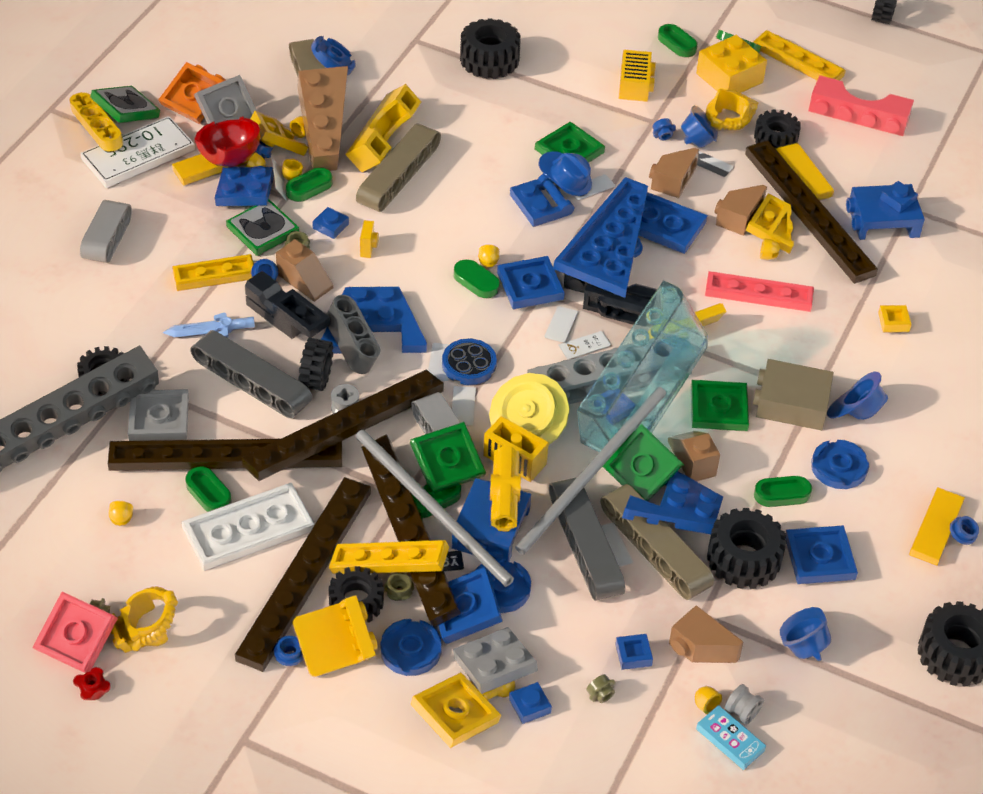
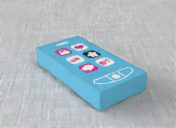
(731, 737)

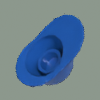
(698, 128)
(568, 171)
(861, 400)
(806, 633)

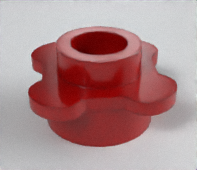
(93, 691)

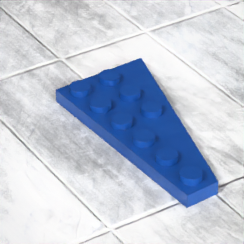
(607, 242)

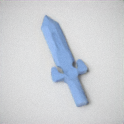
(225, 324)

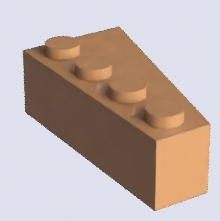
(322, 110)

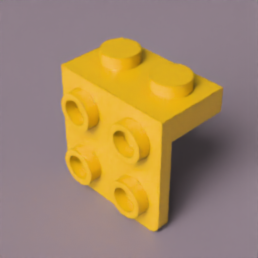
(335, 637)

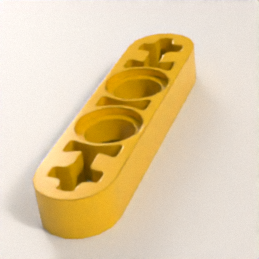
(82, 107)

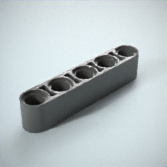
(251, 374)
(589, 544)

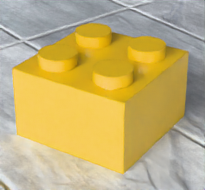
(731, 65)

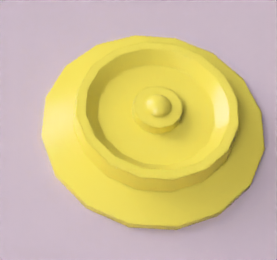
(533, 404)

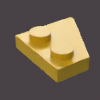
(275, 133)
(773, 222)

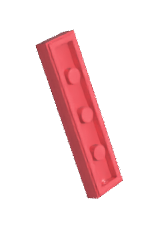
(759, 291)

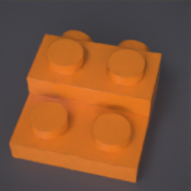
(180, 92)

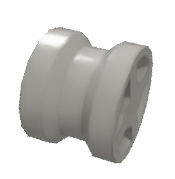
(343, 396)
(744, 704)

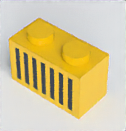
(635, 75)
(531, 448)

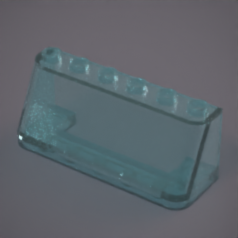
(654, 354)

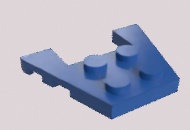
(385, 311)
(683, 503)

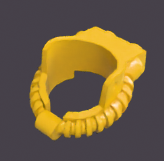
(731, 101)
(125, 632)

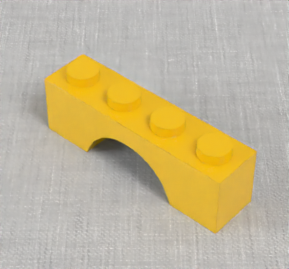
(371, 143)

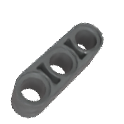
(352, 334)

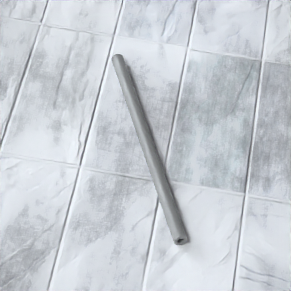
(589, 472)
(435, 508)

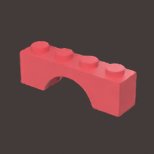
(834, 101)

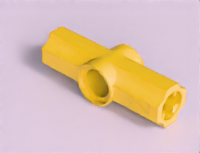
(505, 488)

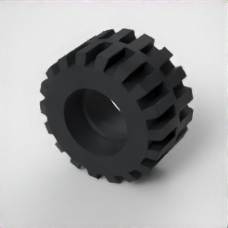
(490, 48)
(743, 566)
(943, 656)

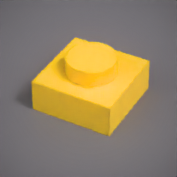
(368, 239)
(894, 318)

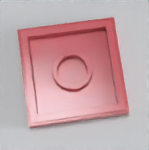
(75, 632)

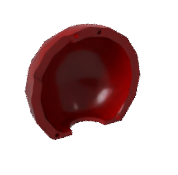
(228, 141)

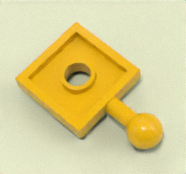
(459, 693)

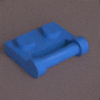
(534, 203)

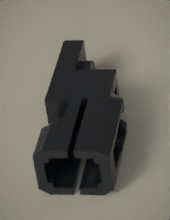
(611, 304)
(284, 310)

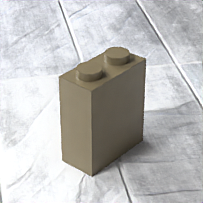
(793, 394)

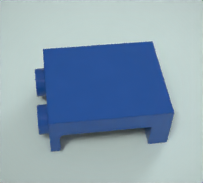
(872, 213)
(476, 520)

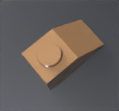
(674, 172)
(739, 207)
(303, 270)
(697, 454)
(704, 639)

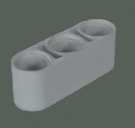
(105, 231)
(433, 413)

